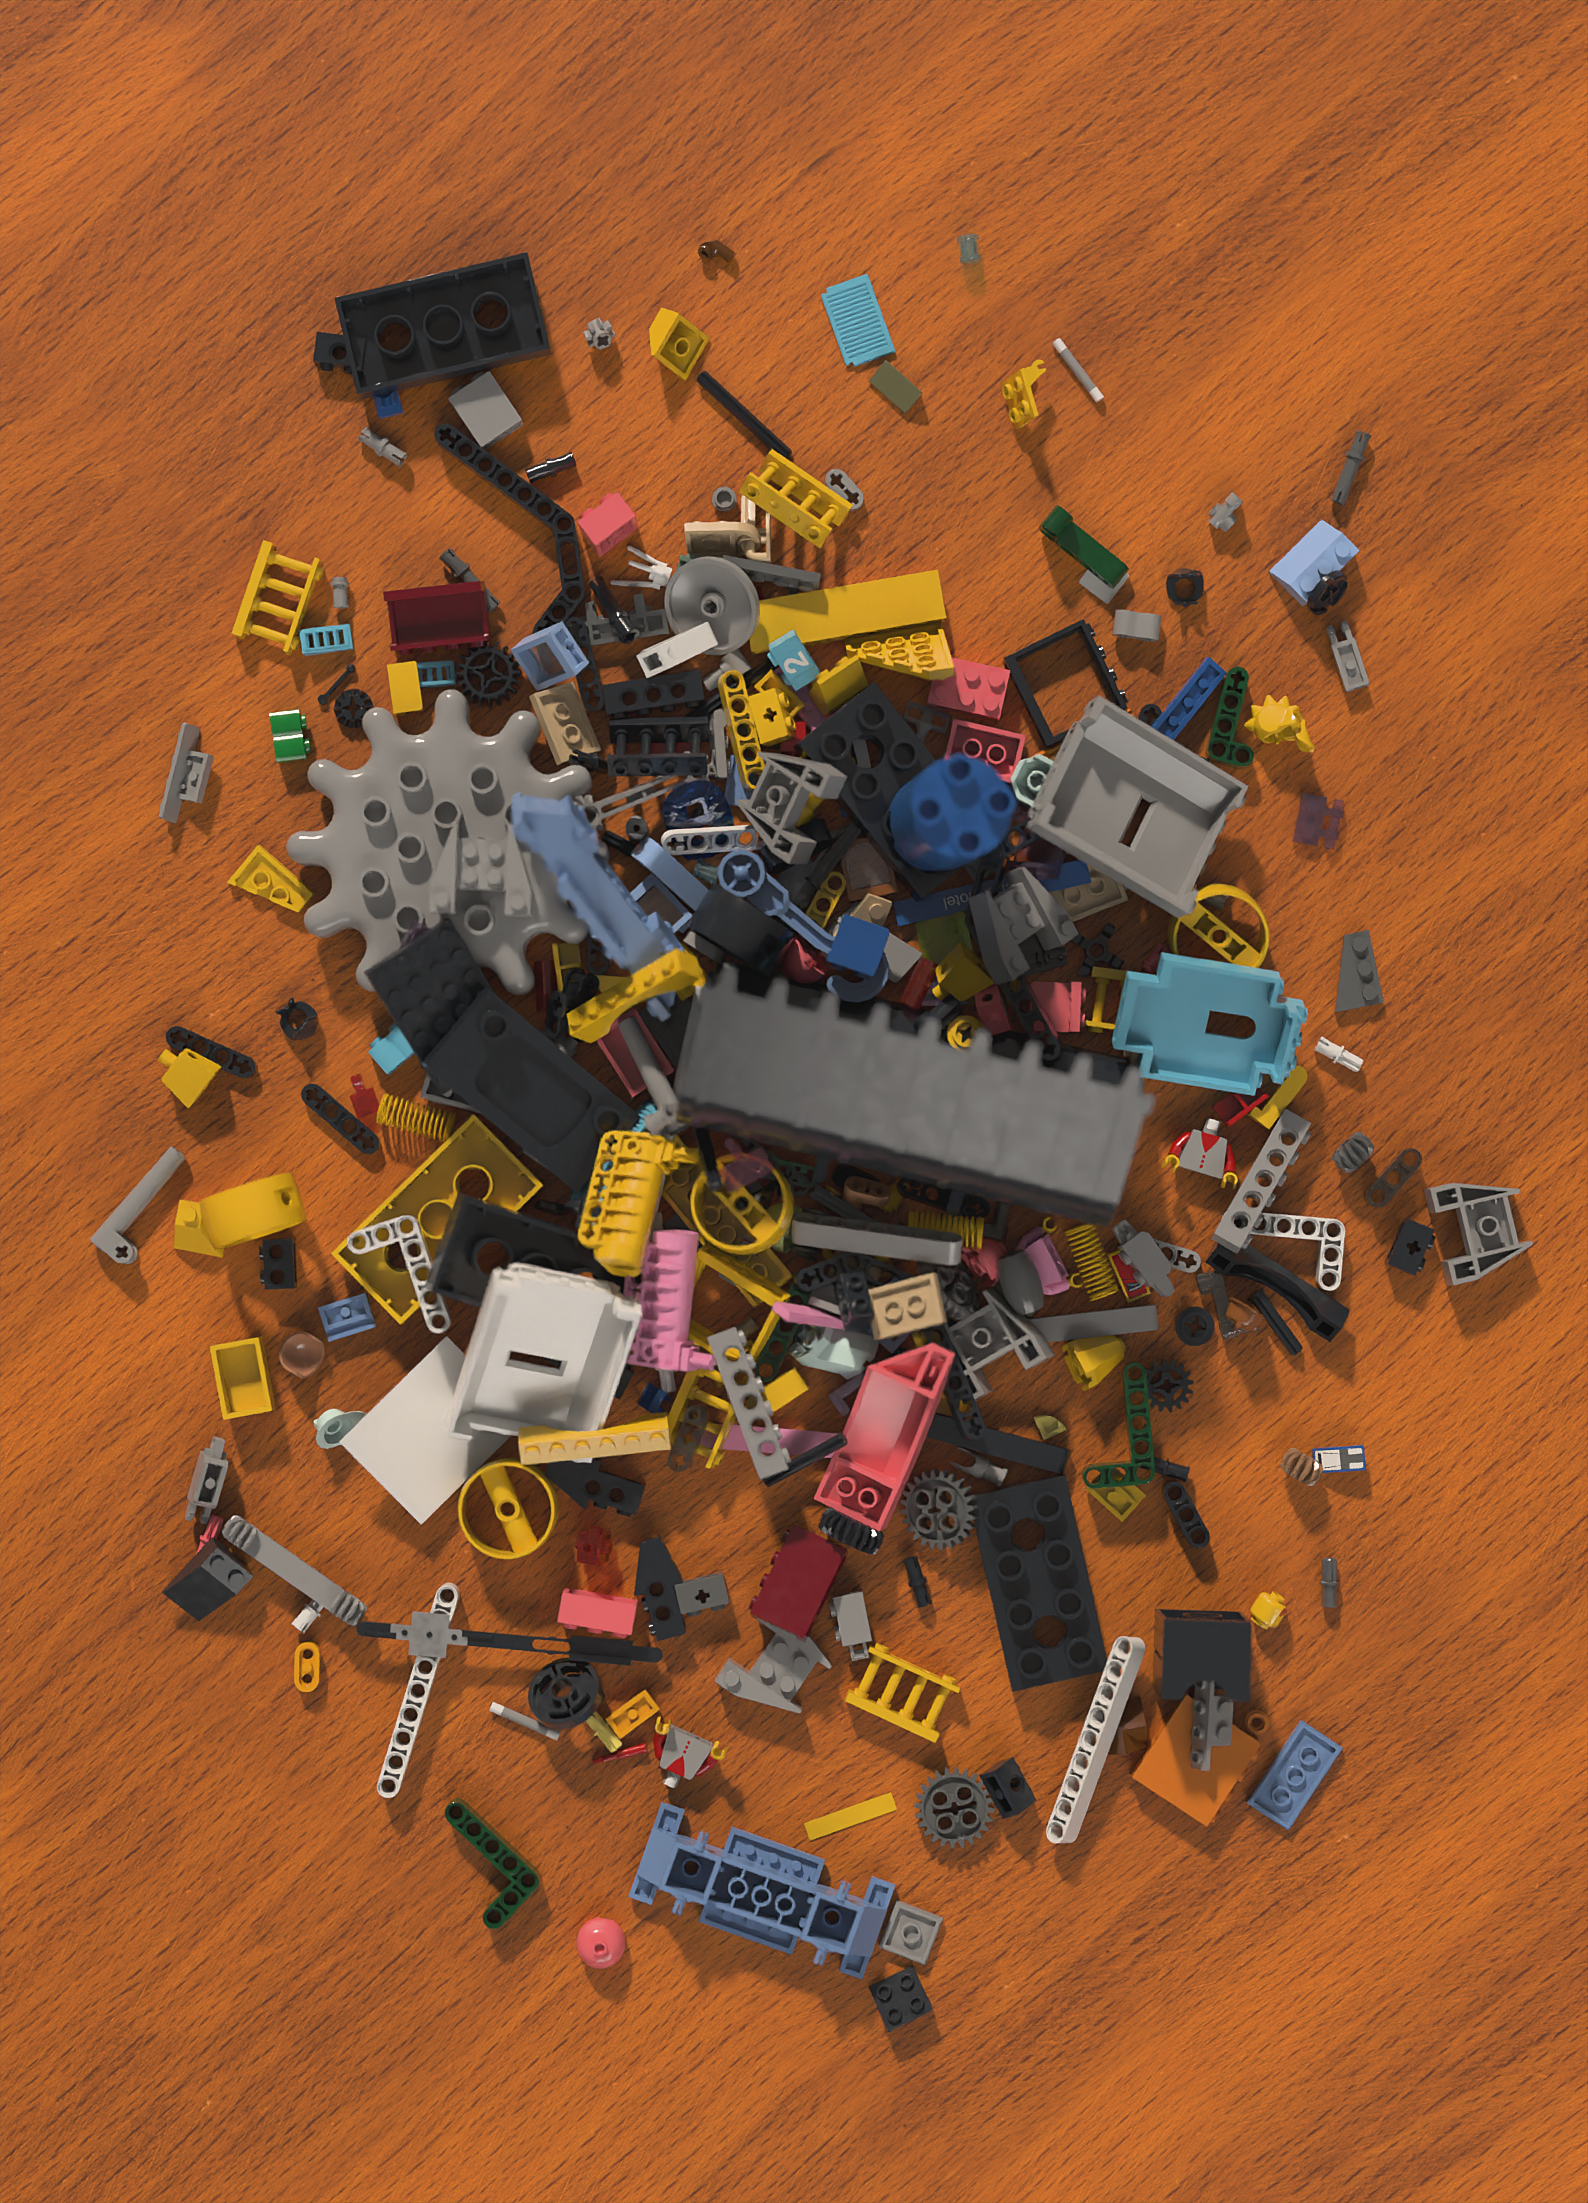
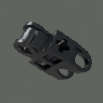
(571, 997)

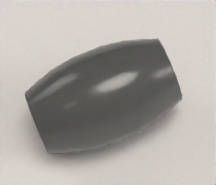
(1020, 1282)

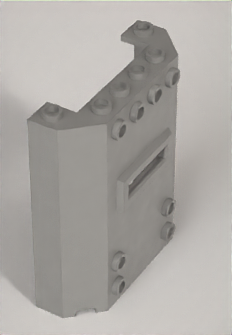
(1097, 787)

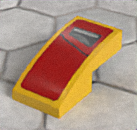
(1130, 1287)

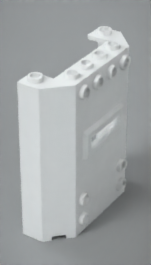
(549, 1317)

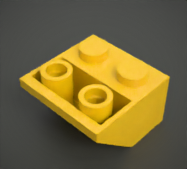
(838, 686)

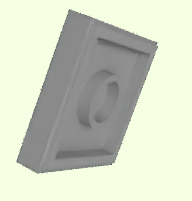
(910, 1932)

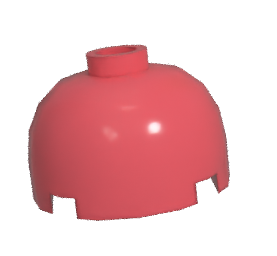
(803, 963)
(983, 1260)
(600, 1942)

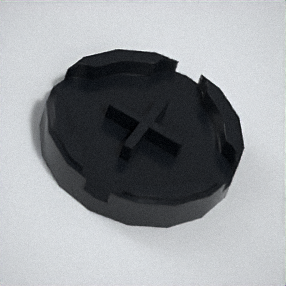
(1327, 591)

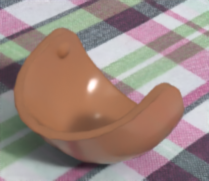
(301, 1354)

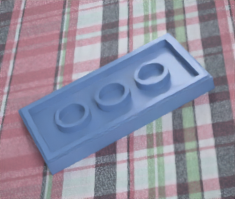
(1294, 1775)

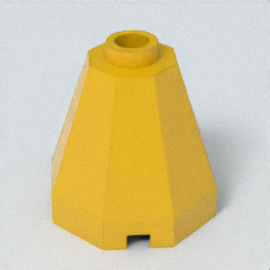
(1093, 1358)

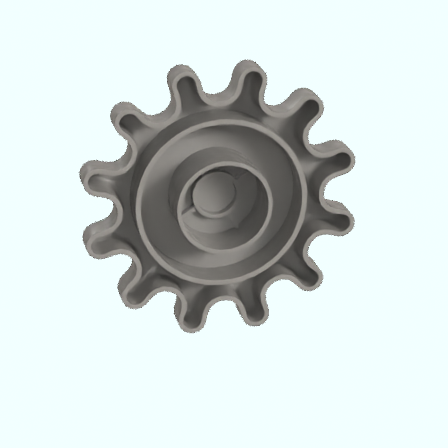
(396, 823)

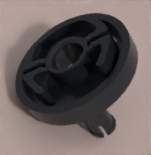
(573, 1708)

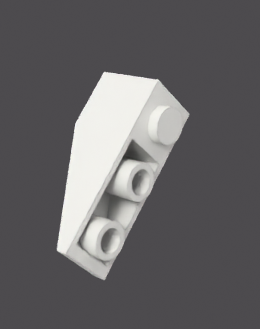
(676, 649)

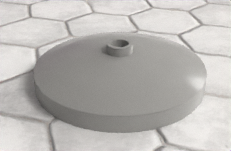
(713, 593)

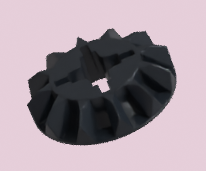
(344, 699)
(1200, 1336)

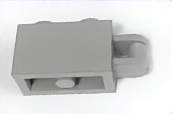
(852, 1622)

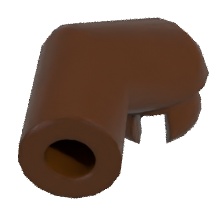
(715, 248)

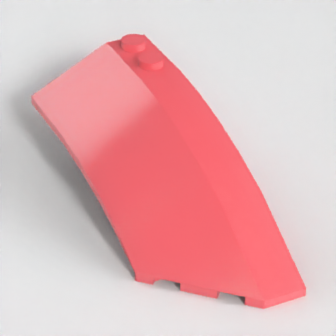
(885, 1435)

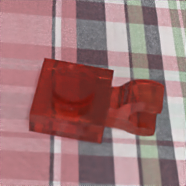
(364, 1100)

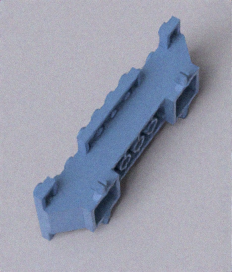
(599, 897)
(761, 1891)

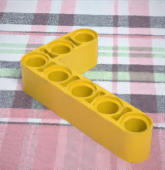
(745, 718)

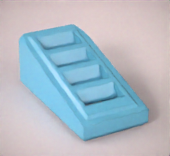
(307, 651)
(450, 671)

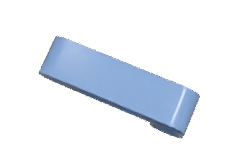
(669, 872)

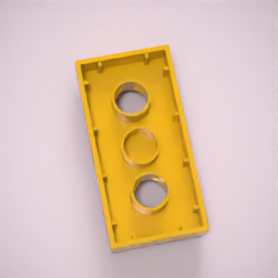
(430, 1198)

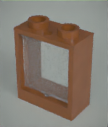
(866, 868)

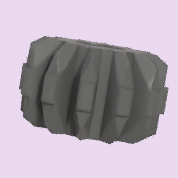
(1353, 1152)

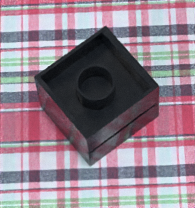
(1199, 1648)

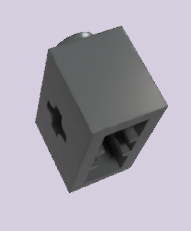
(712, 1584)

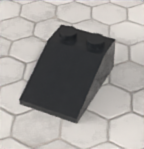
(208, 1580)

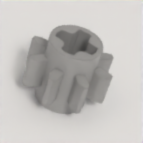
(599, 333)

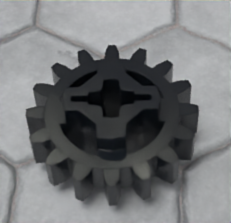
(1178, 1384)

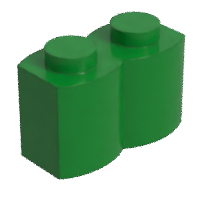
(289, 736)

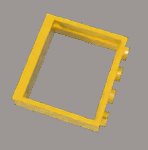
(748, 1280)

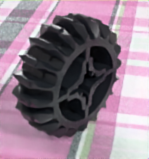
(485, 686)
(850, 1531)

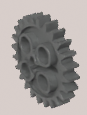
(956, 1288)
(918, 1509)
(950, 1784)

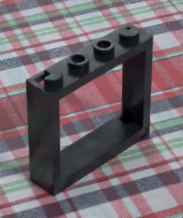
(1097, 655)

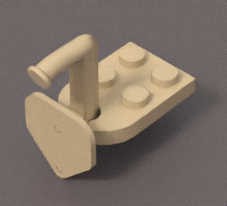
(731, 538)

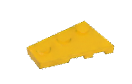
(272, 880)

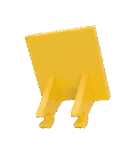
(1019, 394)

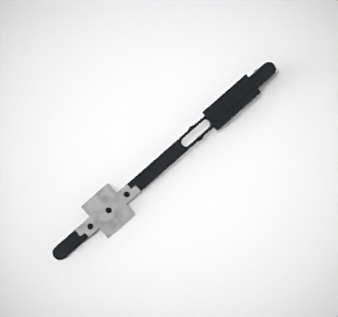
(430, 1637)

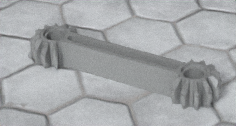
(634, 796)
(294, 1570)

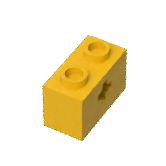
(763, 708)

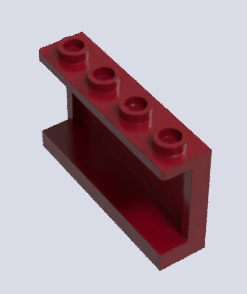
(438, 617)
(798, 1582)

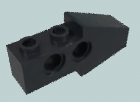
(573, 1478)
(658, 1566)

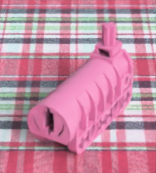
(667, 1304)

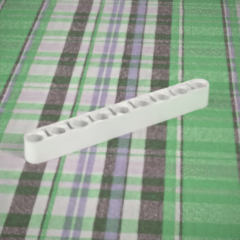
(413, 1701)
(1103, 1731)

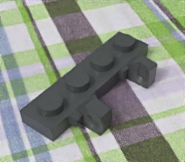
(780, 575)
(648, 622)

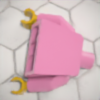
(1047, 1260)

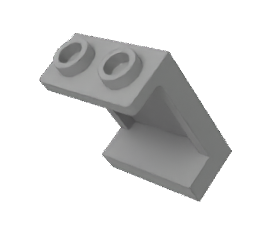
(485, 410)

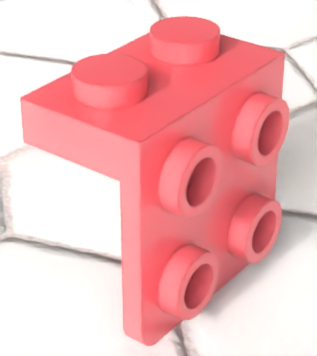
(1061, 1005)

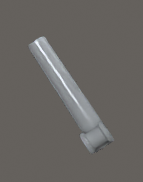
(663, 1120)
(110, 1234)

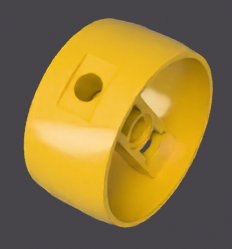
(1205, 923)
(252, 1211)
(753, 1217)
(516, 1525)

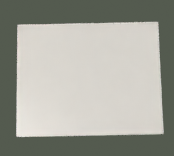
(406, 1437)

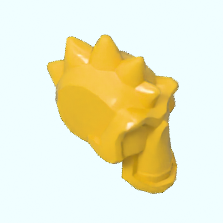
(1279, 722)

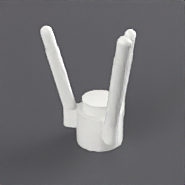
(658, 572)

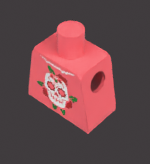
(994, 1013)

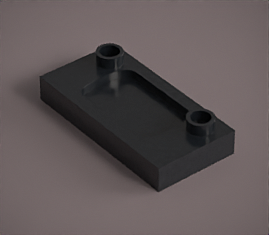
(529, 1088)

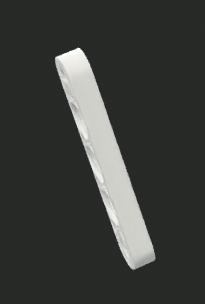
(709, 835)

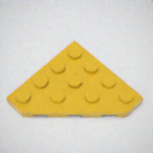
(908, 650)

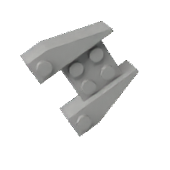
(781, 799)
(481, 867)
(1012, 918)
(1484, 1226)
(991, 1335)
(776, 1672)

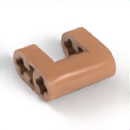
(855, 1195)

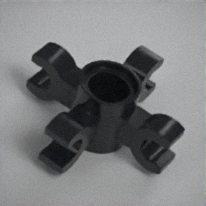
(1106, 956)

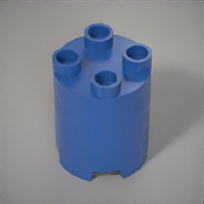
(950, 814)

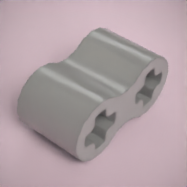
(1137, 625)

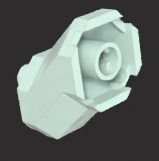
(1029, 778)
(833, 1349)

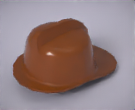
(1242, 1315)

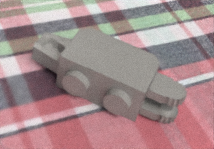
(1144, 1257)
(207, 1480)

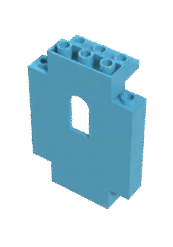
(1168, 1017)

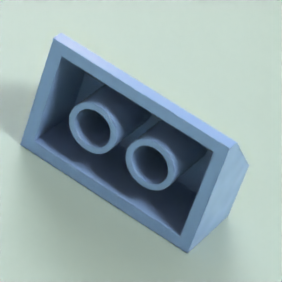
(1312, 558)

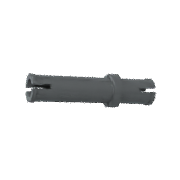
(1350, 468)
(464, 574)

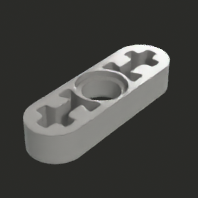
(1185, 1253)

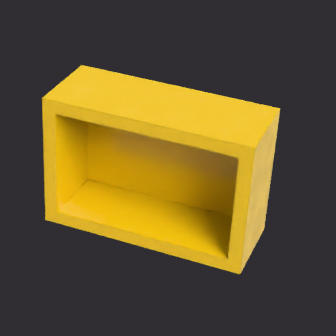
(242, 1377)

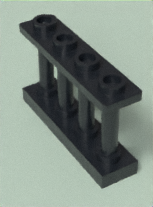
(658, 730)

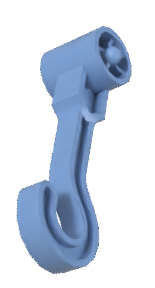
(748, 878)

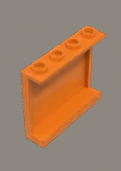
(1168, 1769)

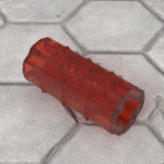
(544, 983)
(919, 983)

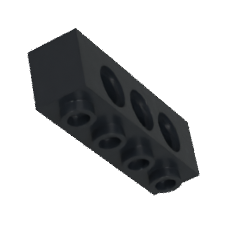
(689, 680)

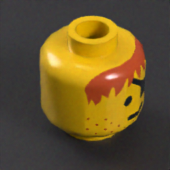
(1268, 1610)

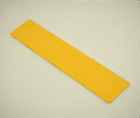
(850, 1816)

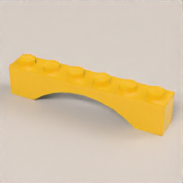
(664, 975)
(640, 1435)

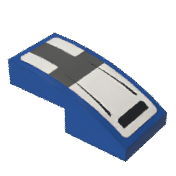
(1340, 1458)

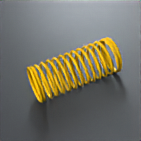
(385, 1104)
(913, 1222)
(1105, 1292)

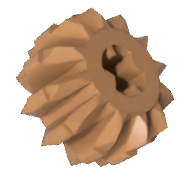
(1301, 1466)

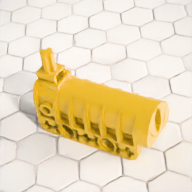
(629, 1196)

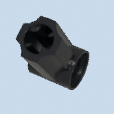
(947, 1012)

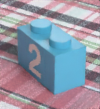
(793, 659)

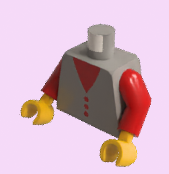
(1204, 1153)
(683, 1753)

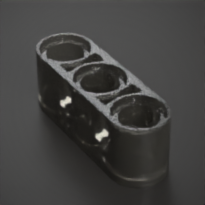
(1404, 1173)

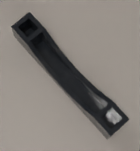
(1317, 1309)

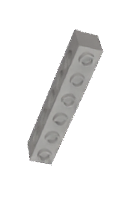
(1288, 1125)
(764, 1464)

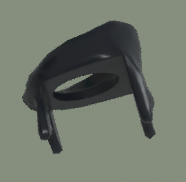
(1195, 576)
(308, 1026)

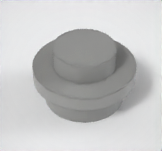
(724, 499)

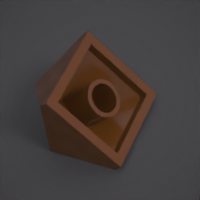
(1131, 1730)

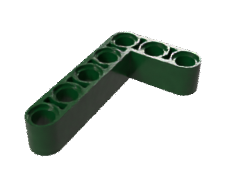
(783, 1337)
(1134, 1435)
(497, 1858)

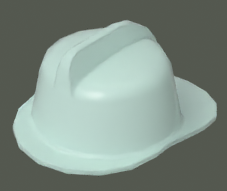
(334, 1426)

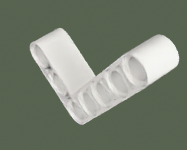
(1319, 1233)
(413, 1263)

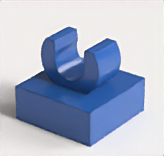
(388, 405)
(652, 1398)

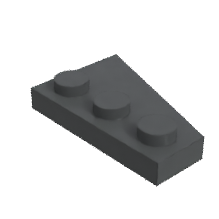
(1358, 974)

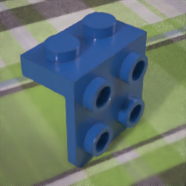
(858, 946)

